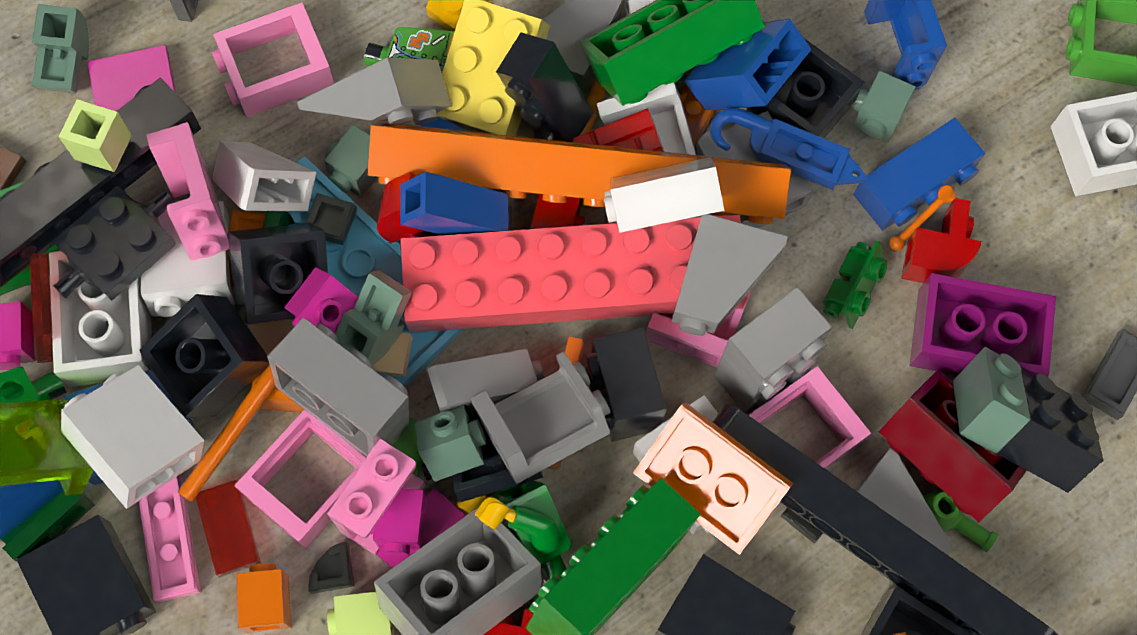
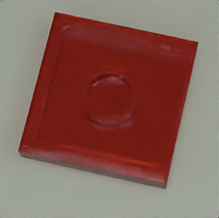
(41, 308)

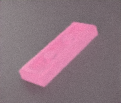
(169, 543)

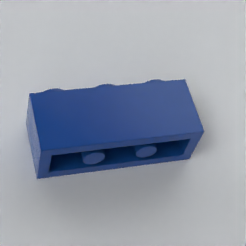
(918, 174)

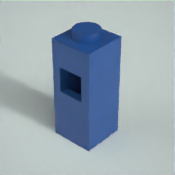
(451, 206)

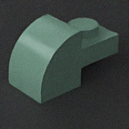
(61, 45)
(376, 317)

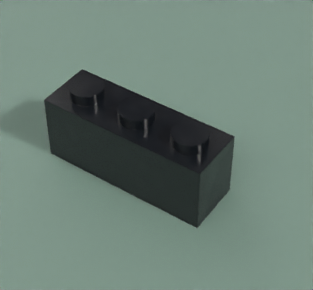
(544, 89)

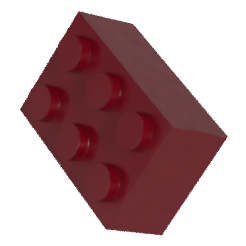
(930, 438)

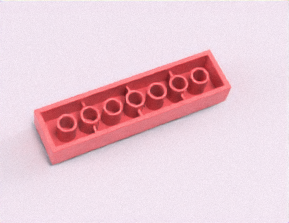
(546, 275)

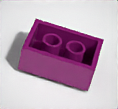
(964, 316)

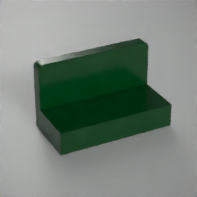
(46, 524)

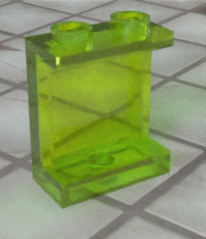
(37, 449)

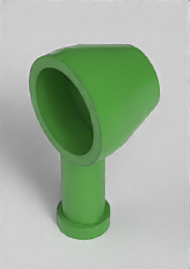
(958, 520)

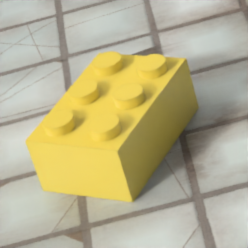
(476, 51)

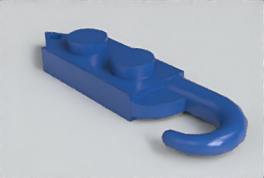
(798, 149)

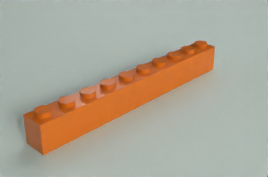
(561, 167)

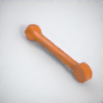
(945, 195)

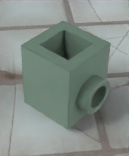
(882, 106)
(348, 162)
(450, 443)

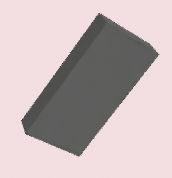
(1116, 377)

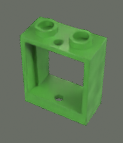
(1095, 63)

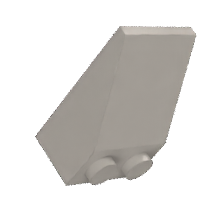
(386, 90)

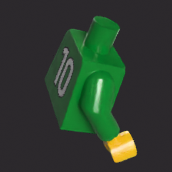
(530, 517)

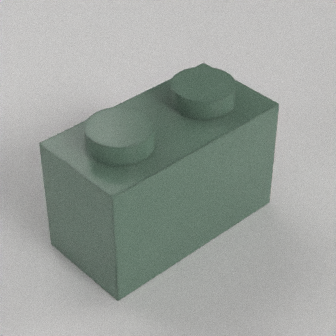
(991, 400)

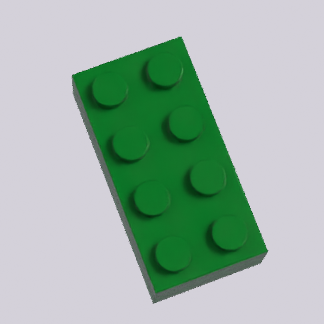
(665, 41)
(614, 564)

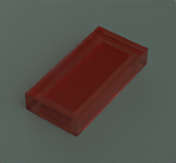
(227, 528)

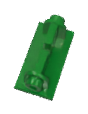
(852, 298)

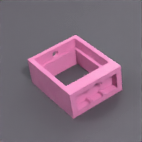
(282, 87)
(828, 405)
(255, 479)

